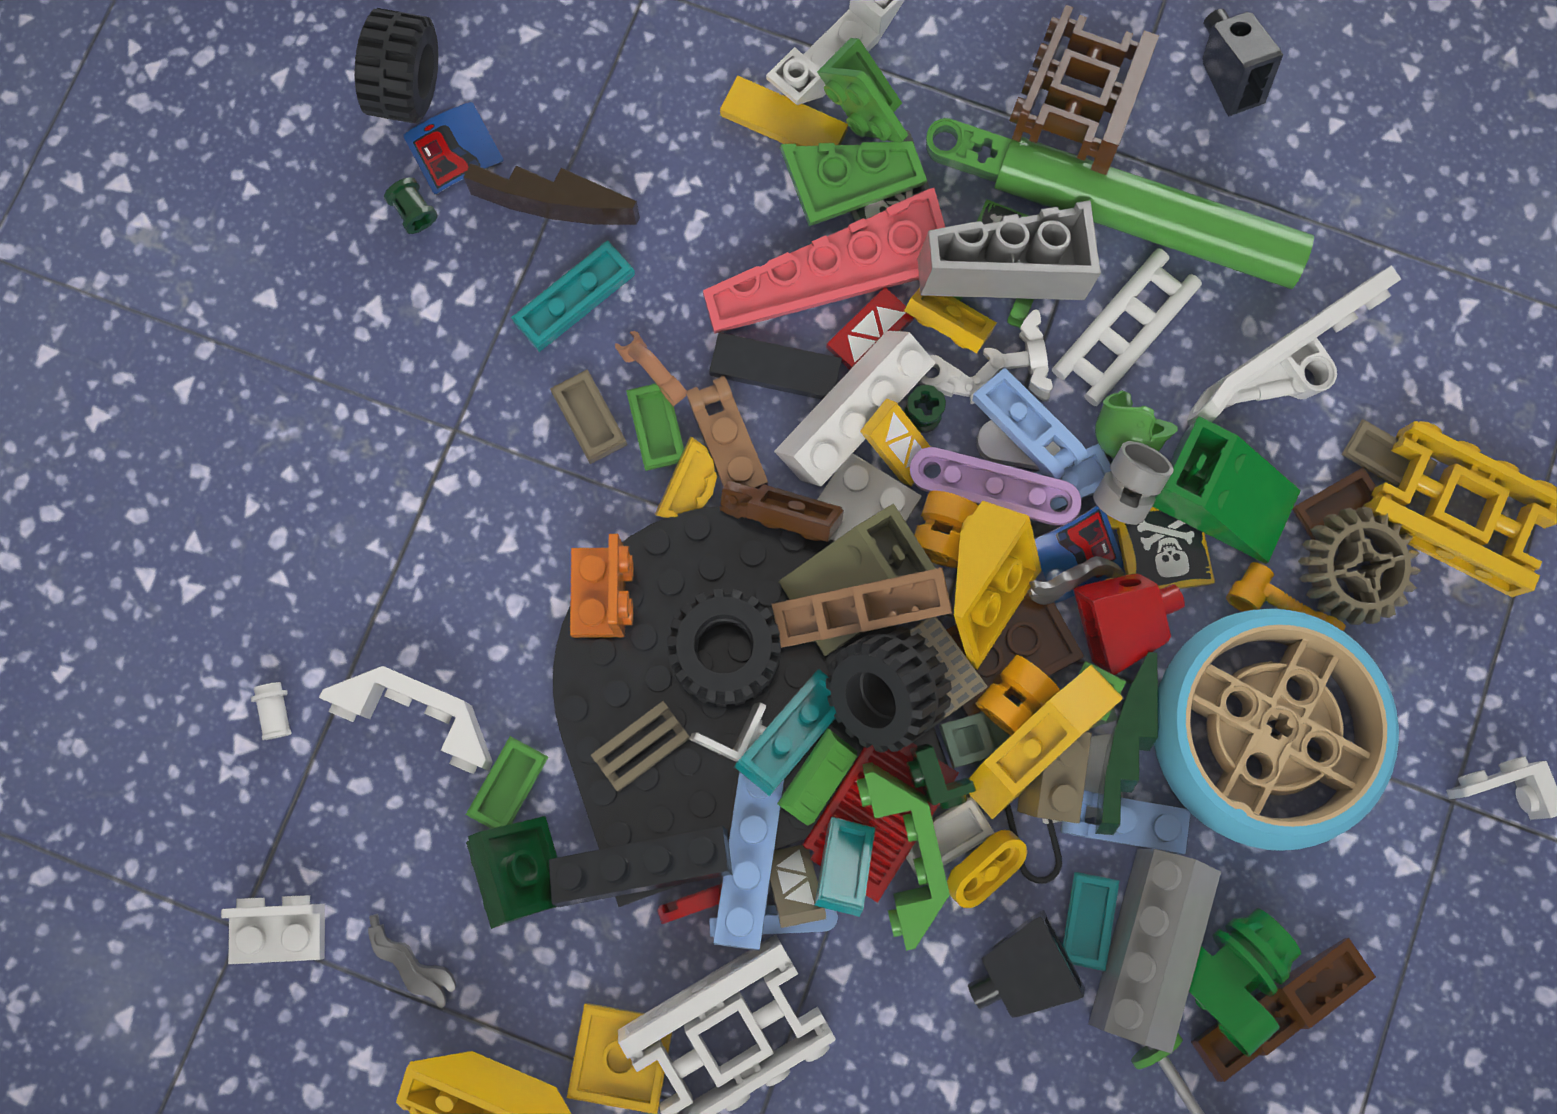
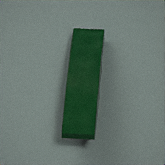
(1133, 731)

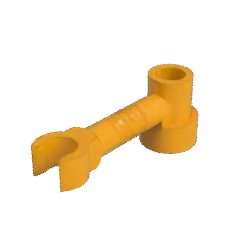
(1256, 589)

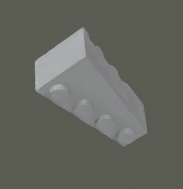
(1014, 258)

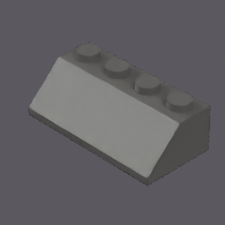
(1155, 948)

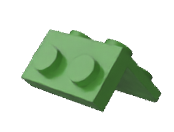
(862, 92)

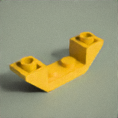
(1042, 740)

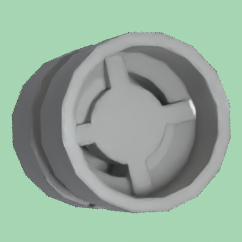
(1133, 481)

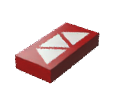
(880, 315)

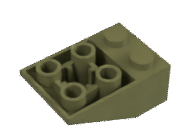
(867, 553)

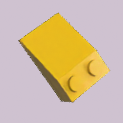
(992, 575)

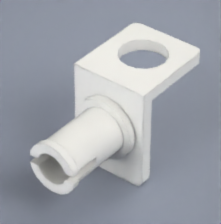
(751, 731)

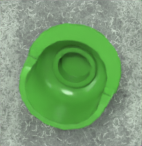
(1122, 423)

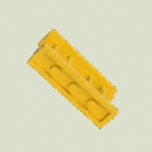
(1453, 539)

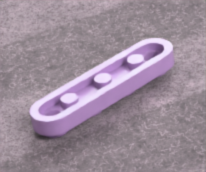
(996, 484)

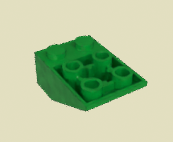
(1227, 490)

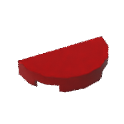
(690, 904)

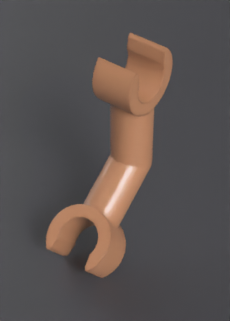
(638, 352)

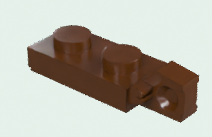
(782, 509)

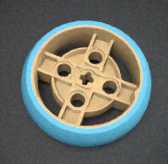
(1313, 654)

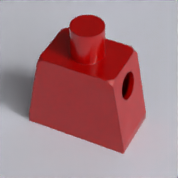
(1125, 618)

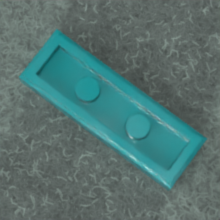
(573, 296)
(789, 736)

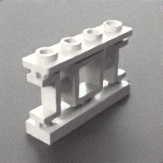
(708, 1004)

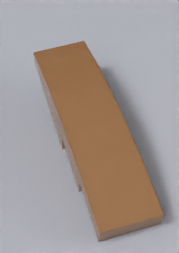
(862, 607)

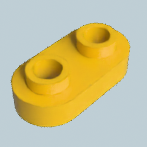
(986, 868)

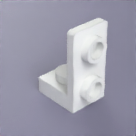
(1534, 782)

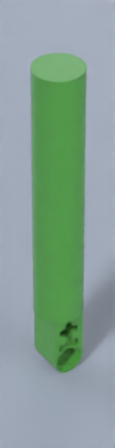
(1129, 203)

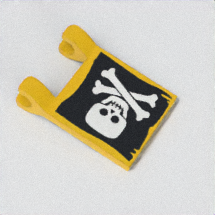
(1165, 551)

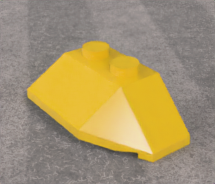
(474, 1086)

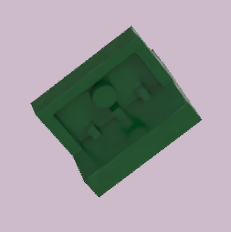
(513, 869)

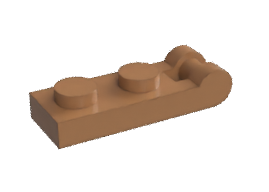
(726, 436)

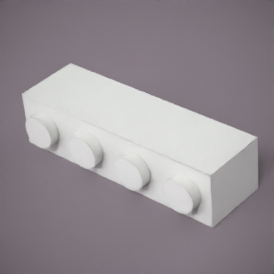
(834, 425)

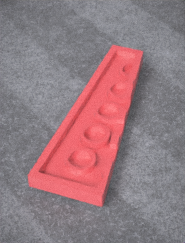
(831, 268)

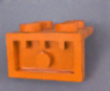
(598, 590)

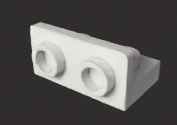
(275, 932)

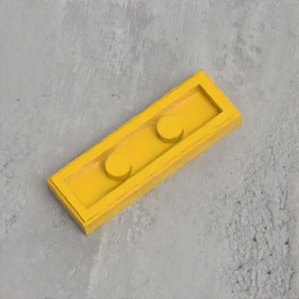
(779, 116)

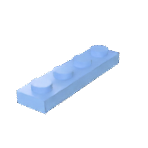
(751, 854)

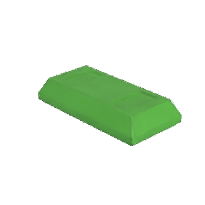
(655, 427)
(818, 778)
(507, 784)

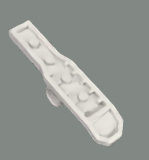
(1281, 366)

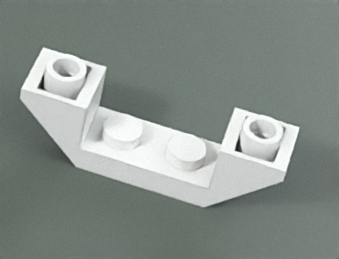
(797, 72)
(363, 693)

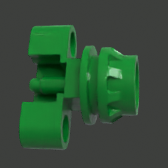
(1249, 958)

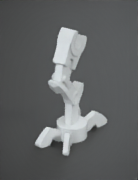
(954, 381)

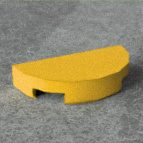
(690, 483)

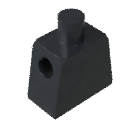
(1240, 60)
(1028, 971)

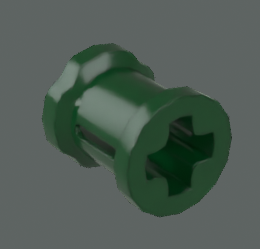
(410, 205)
(934, 401)

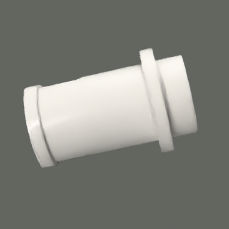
(272, 710)

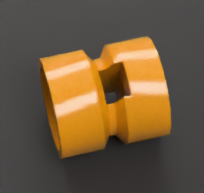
(944, 513)
(1026, 684)

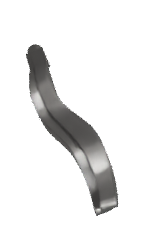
(1052, 590)
(417, 977)

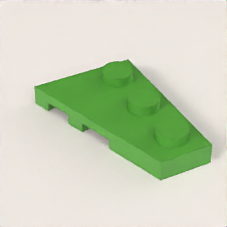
(848, 177)

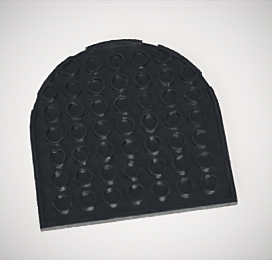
(614, 681)

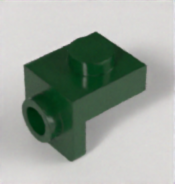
(926, 773)

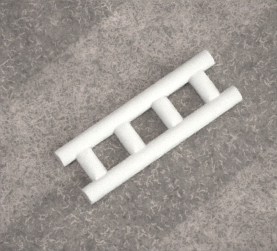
(1127, 352)

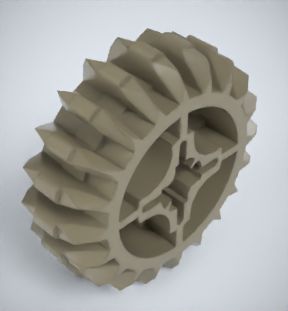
(1371, 597)

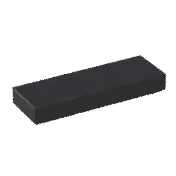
(774, 366)

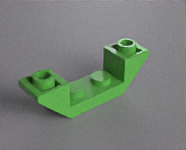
(917, 906)

